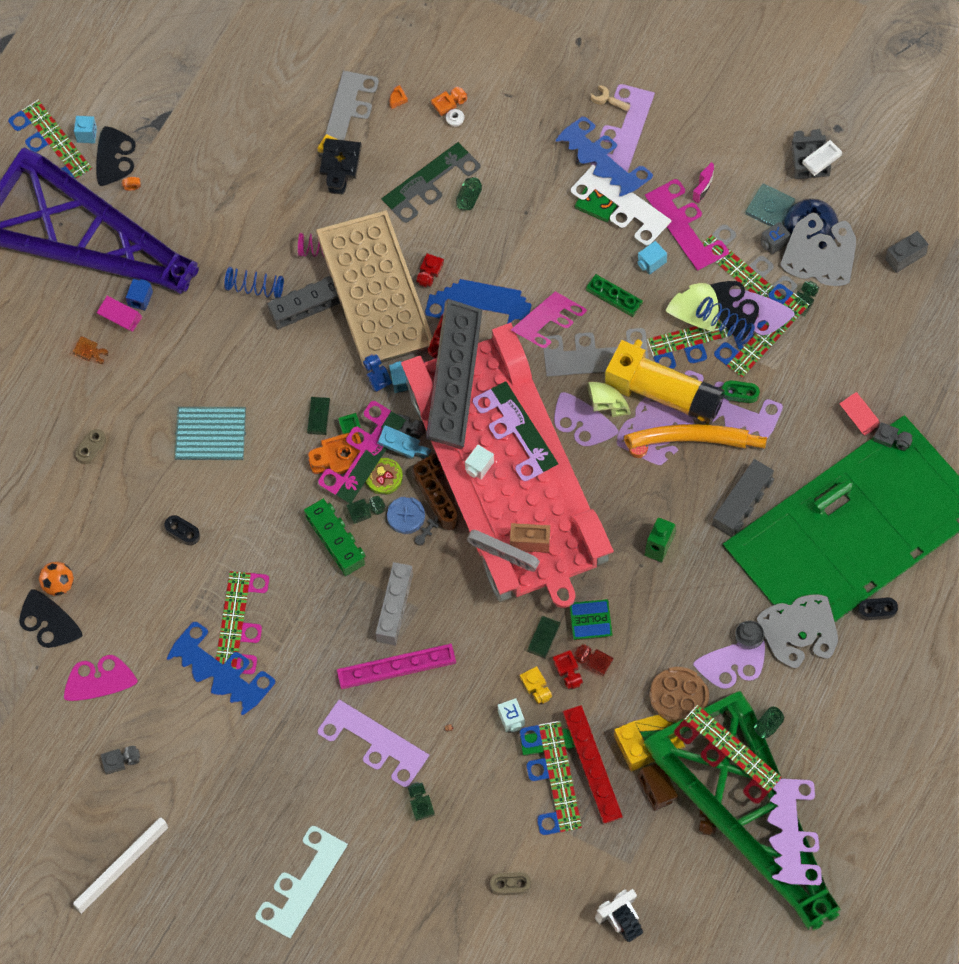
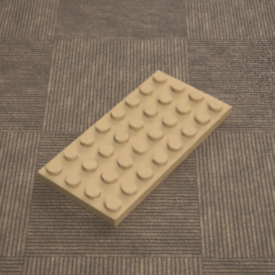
(375, 287)

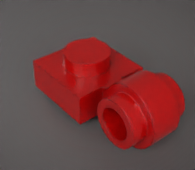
(429, 269)
(566, 664)

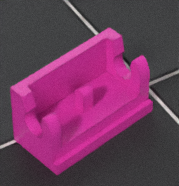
(119, 313)

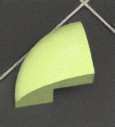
(686, 304)
(607, 397)

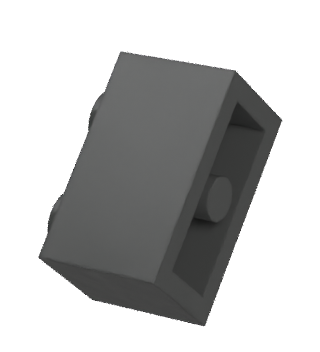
(906, 251)

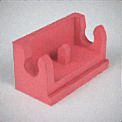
(860, 413)

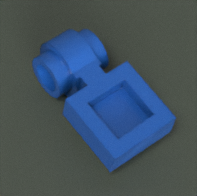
(379, 376)

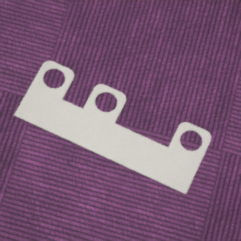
(629, 204)

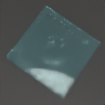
(770, 205)

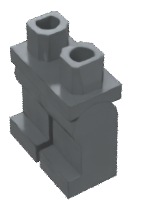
(802, 148)

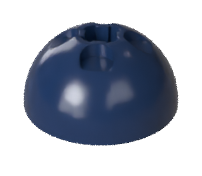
(806, 207)

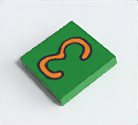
(596, 205)

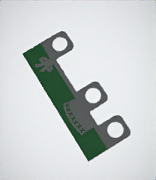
(424, 179)

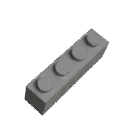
(394, 604)

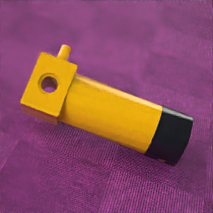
(633, 372)

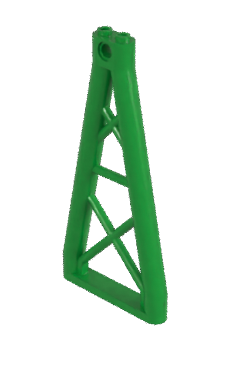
(758, 855)

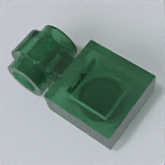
(810, 289)
(360, 510)
(420, 805)

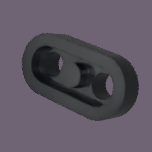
(183, 530)
(877, 608)

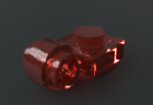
(598, 662)

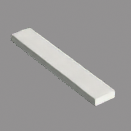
(120, 865)

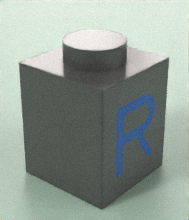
(775, 238)

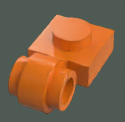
(446, 102)

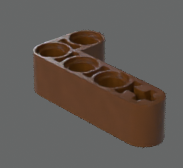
(438, 493)

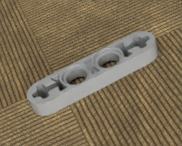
(503, 550)

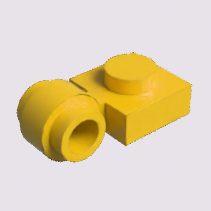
(534, 681)

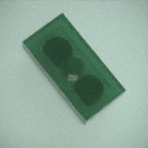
(318, 416)

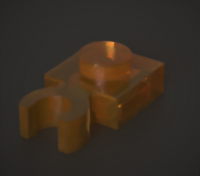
(87, 349)

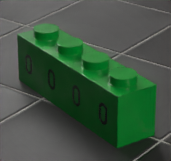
(334, 536)

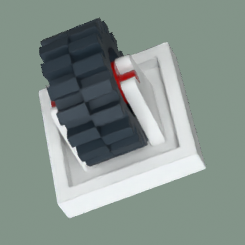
(621, 915)

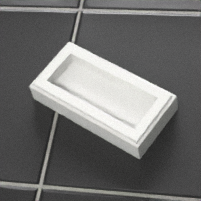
(822, 157)

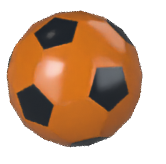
(56, 578)

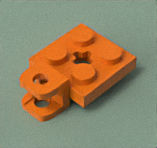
(330, 454)

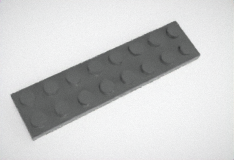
(454, 374)

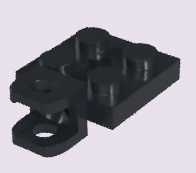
(337, 171)

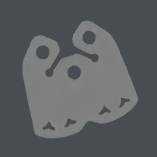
(816, 261)
(795, 619)

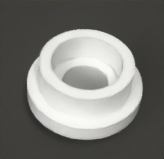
(455, 122)

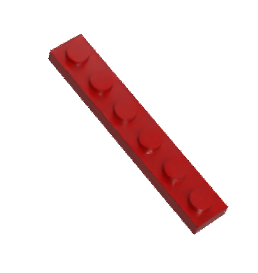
(592, 764)

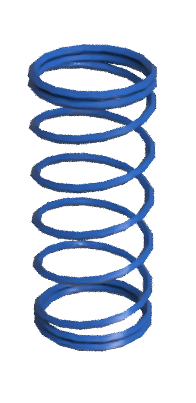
(277, 290)
(709, 309)

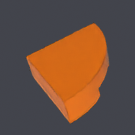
(397, 97)

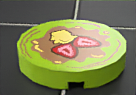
(385, 477)

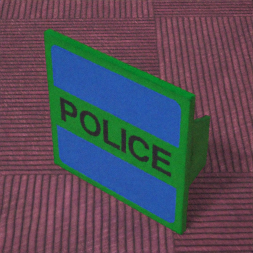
(591, 619)

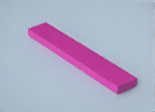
(396, 666)

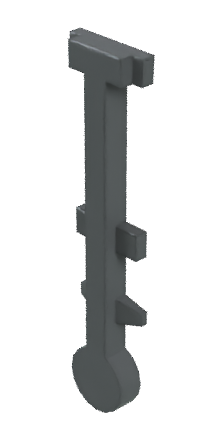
(420, 539)

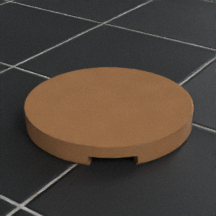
(677, 693)

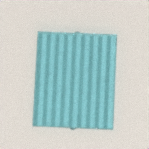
(210, 433)

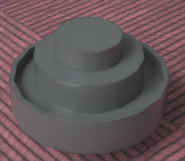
(749, 634)

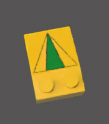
(632, 736)

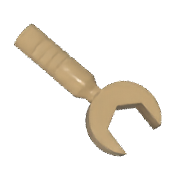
(605, 97)

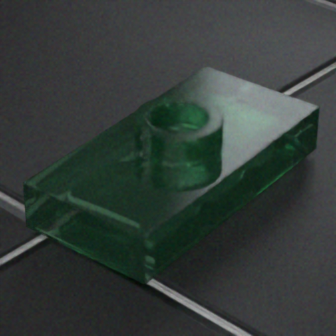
(544, 637)

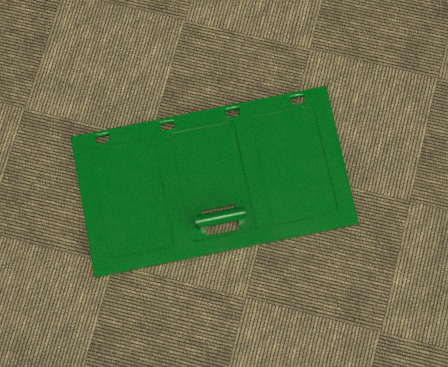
(894, 508)

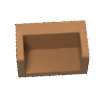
(530, 537)

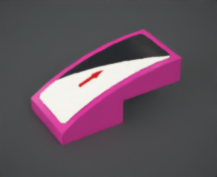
(704, 183)

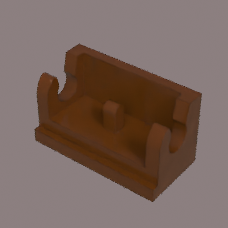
(657, 786)

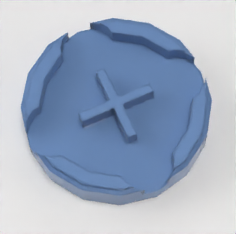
(406, 515)

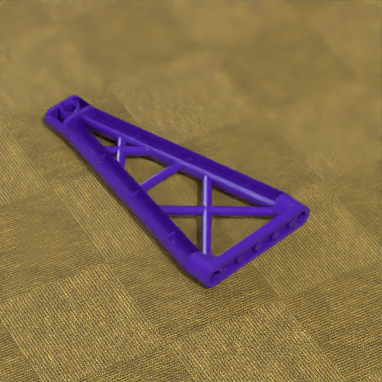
(110, 262)

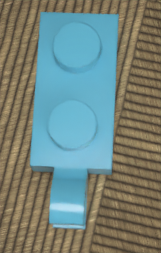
(402, 443)

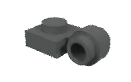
(415, 428)
(888, 435)
(114, 760)

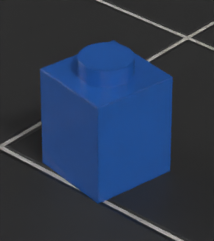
(139, 294)

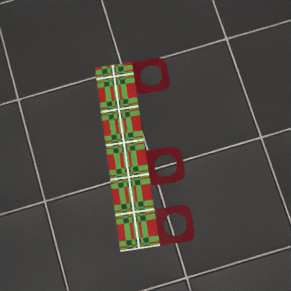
(729, 746)

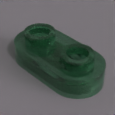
(467, 197)
(769, 722)

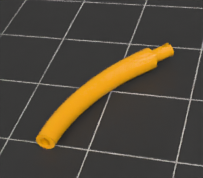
(695, 433)

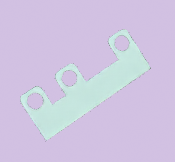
(306, 889)

